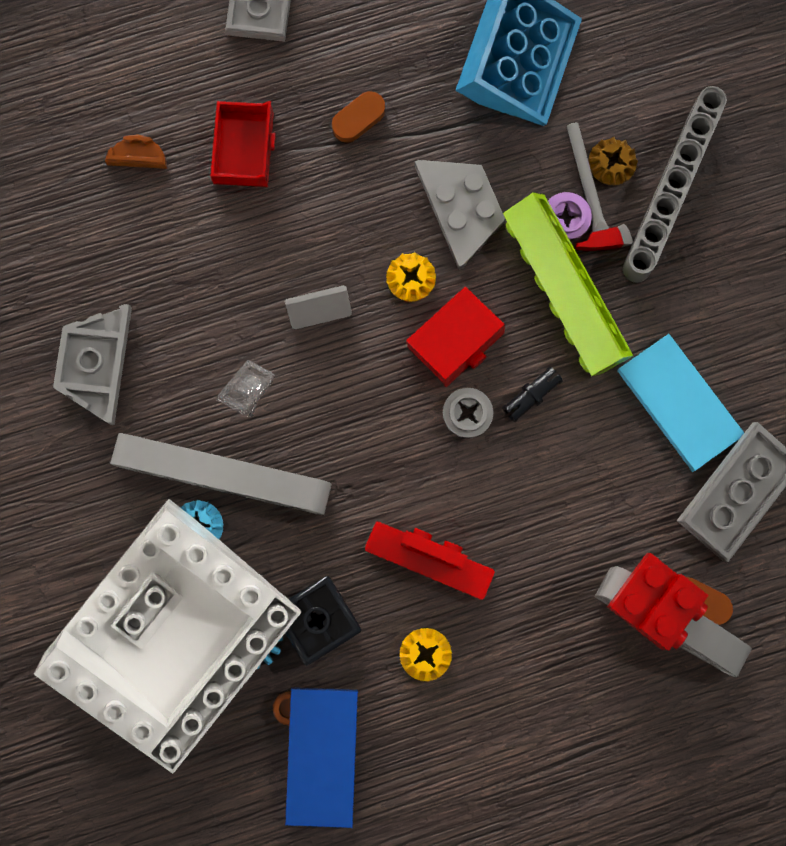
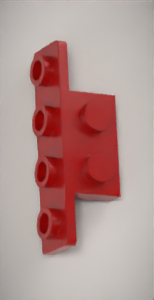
(430, 559)

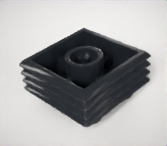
(339, 623)

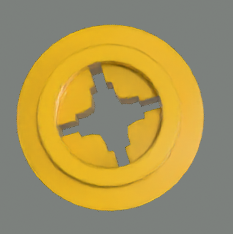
(413, 290)
(441, 657)

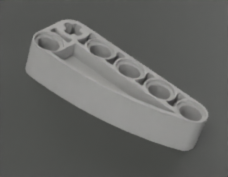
(704, 636)

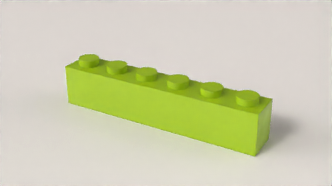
(566, 284)

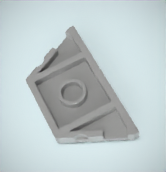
(462, 205)
(93, 361)

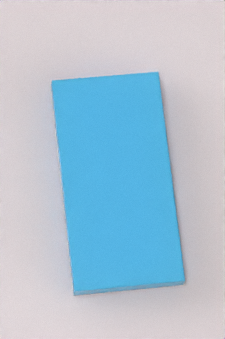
(680, 402)

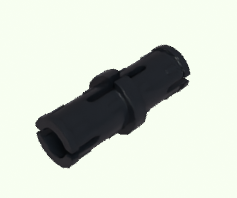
(532, 394)

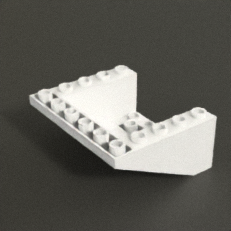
(167, 637)

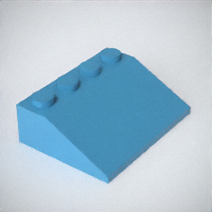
(519, 57)

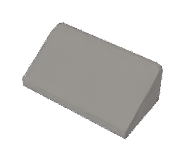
(318, 307)

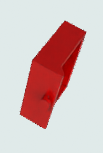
(242, 143)
(456, 336)

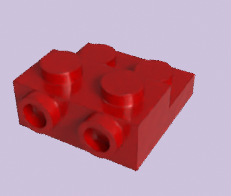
(659, 603)

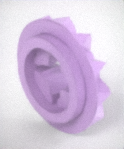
(576, 207)

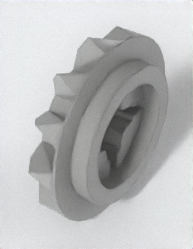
(469, 398)

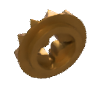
(618, 173)

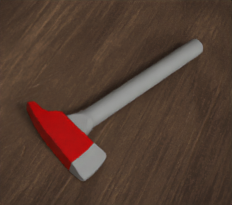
(602, 236)

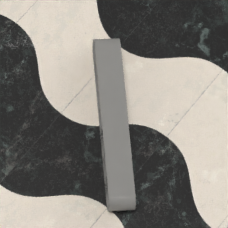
(681, 172)
(221, 474)

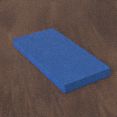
(321, 757)

